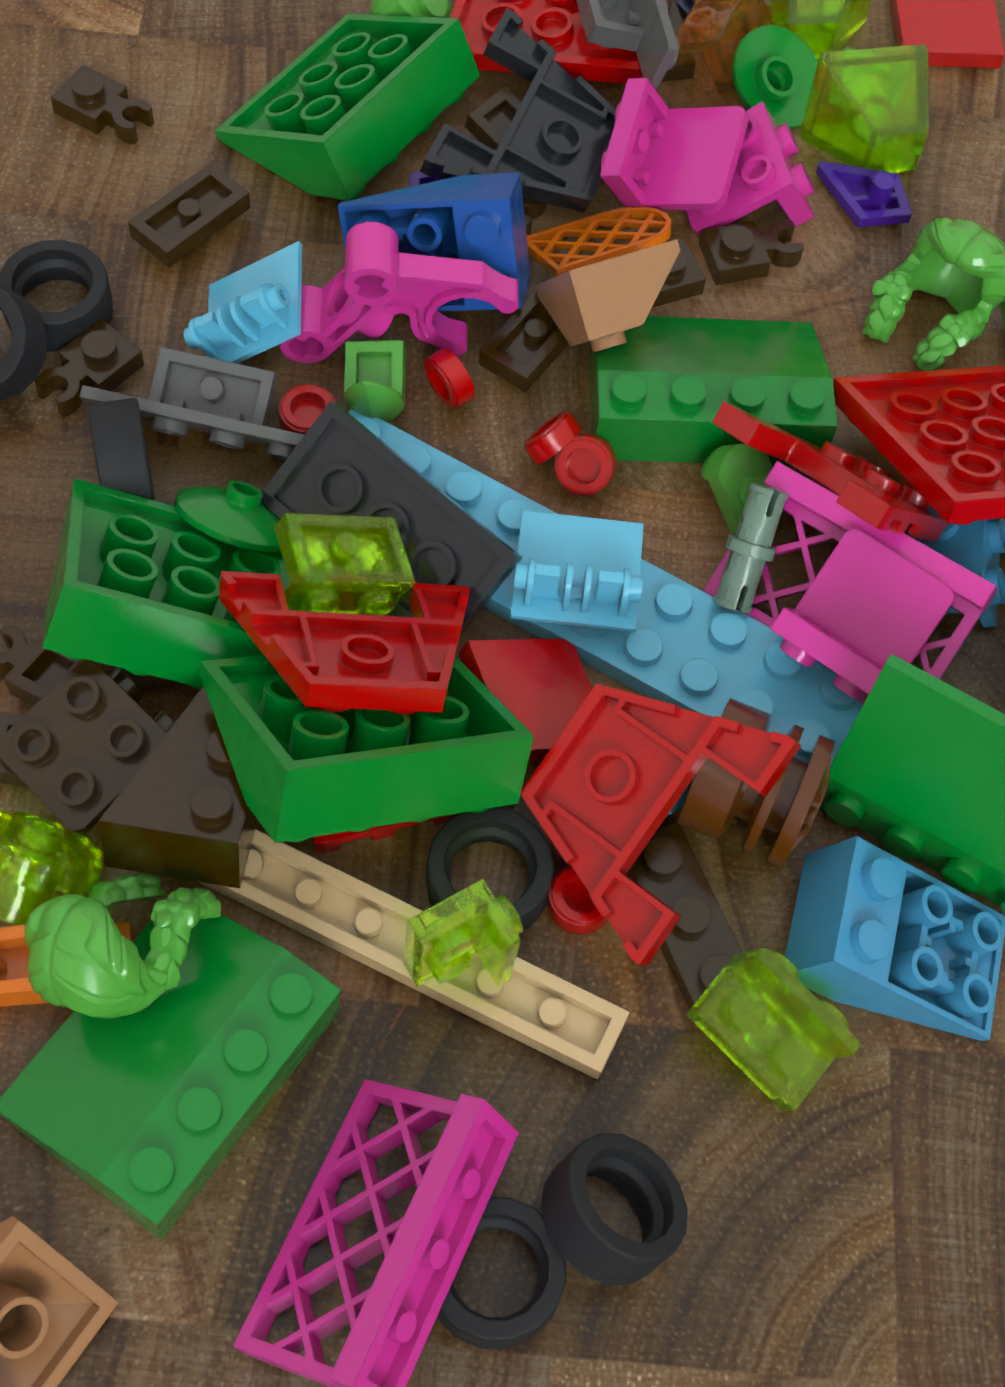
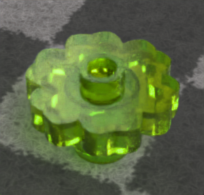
(40, 859)

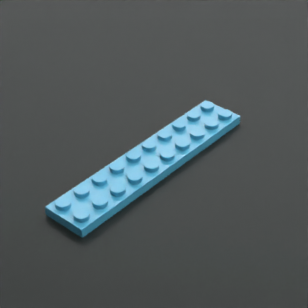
(683, 641)

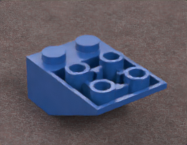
(457, 219)

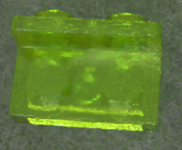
(343, 563)
(467, 923)
(772, 1025)

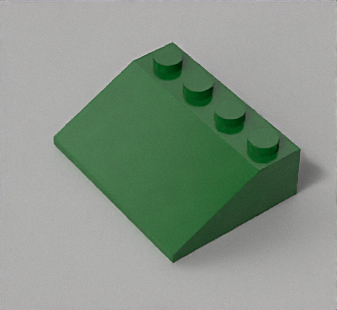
(353, 101)
(673, 374)
(143, 587)
(362, 768)
(927, 778)
(167, 1093)

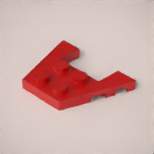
(860, 483)
(353, 658)
(616, 782)

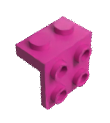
(671, 155)
(762, 175)
(861, 612)

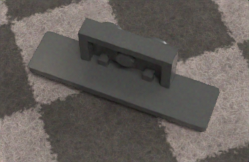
(636, 27)
(210, 397)

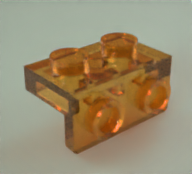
(717, 30)

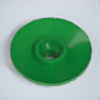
(774, 69)
(230, 515)

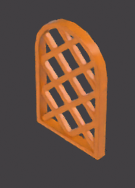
(586, 228)

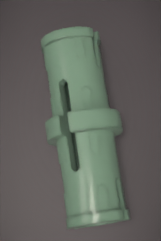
(750, 547)

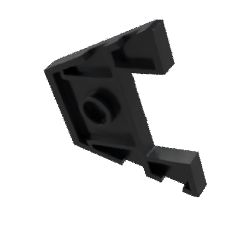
(552, 137)

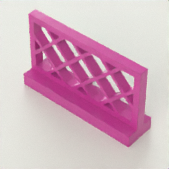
(818, 509)
(419, 1250)

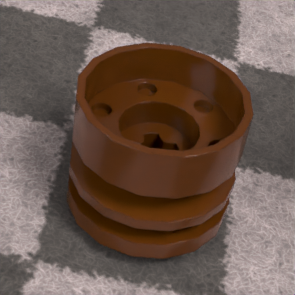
(785, 810)

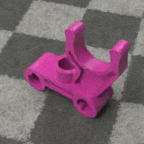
(386, 283)

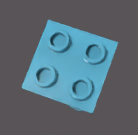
(251, 309)
(578, 571)

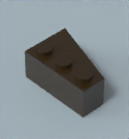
(183, 808)

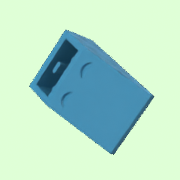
(895, 940)

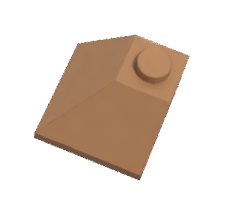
(608, 296)
(44, 1309)

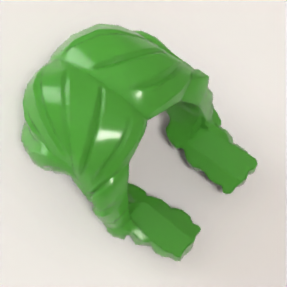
(949, 261)
(92, 968)

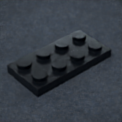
(354, 473)

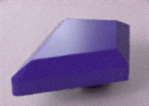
(866, 194)

